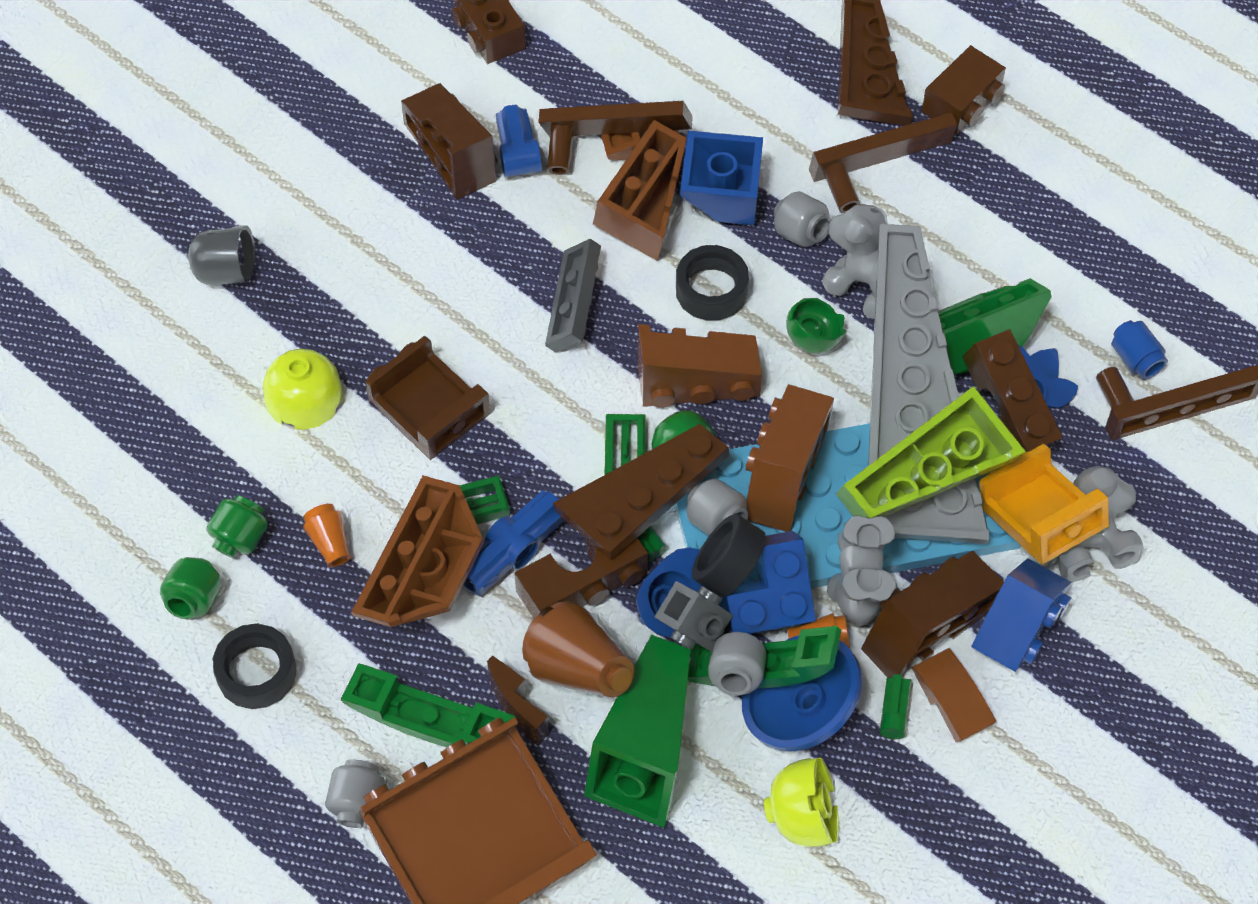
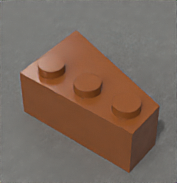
(642, 191)
(696, 368)
(786, 455)

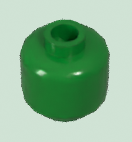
(237, 526)
(190, 587)

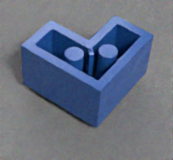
(779, 595)
(1022, 608)

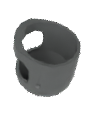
(215, 256)

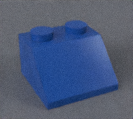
(722, 175)

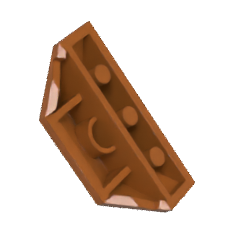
(423, 558)

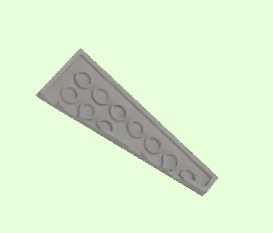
(914, 383)

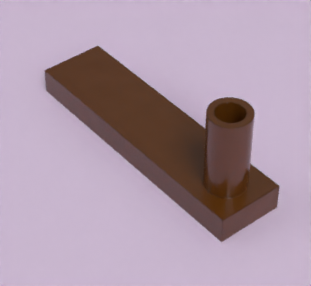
(605, 119)
(836, 161)
(1140, 415)

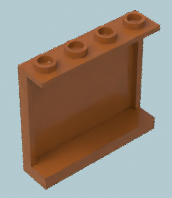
(475, 824)

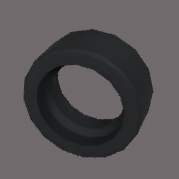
(712, 258)
(728, 555)
(250, 637)

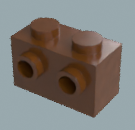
(490, 27)
(965, 88)

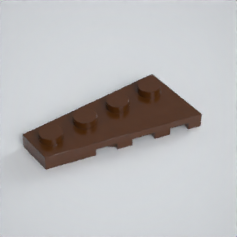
(867, 66)
(635, 495)

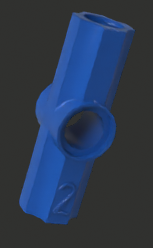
(513, 542)

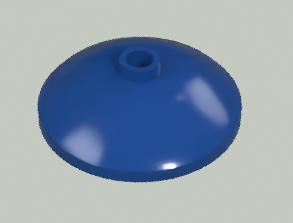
(805, 712)

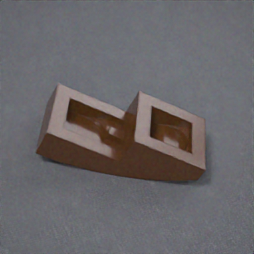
(511, 695)

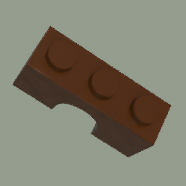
(1002, 370)
(547, 583)

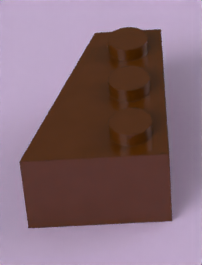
(451, 139)
(930, 611)

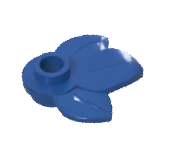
(1045, 370)

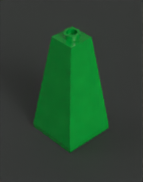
(640, 739)

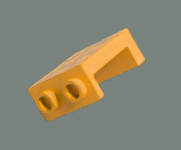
(1042, 505)

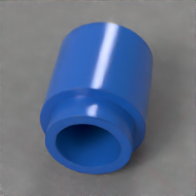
(1139, 349)

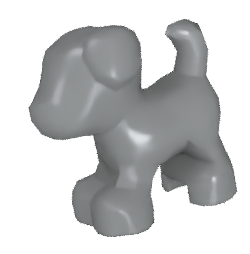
(858, 234)
(1120, 546)
(862, 578)

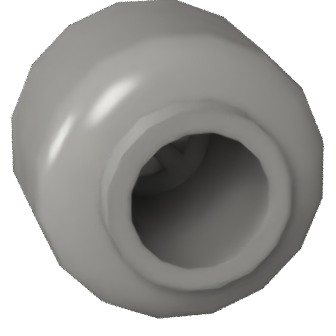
(801, 219)
(712, 503)
(737, 663)
(348, 787)

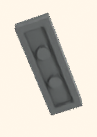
(573, 296)

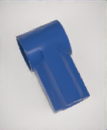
(518, 149)

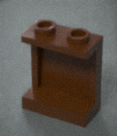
(426, 398)

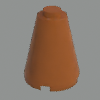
(576, 652)

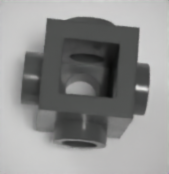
(693, 616)

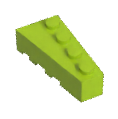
(939, 455)

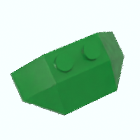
(990, 314)

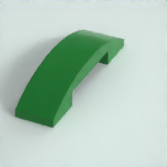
(786, 661)
(415, 711)

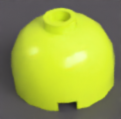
(302, 389)
(803, 804)

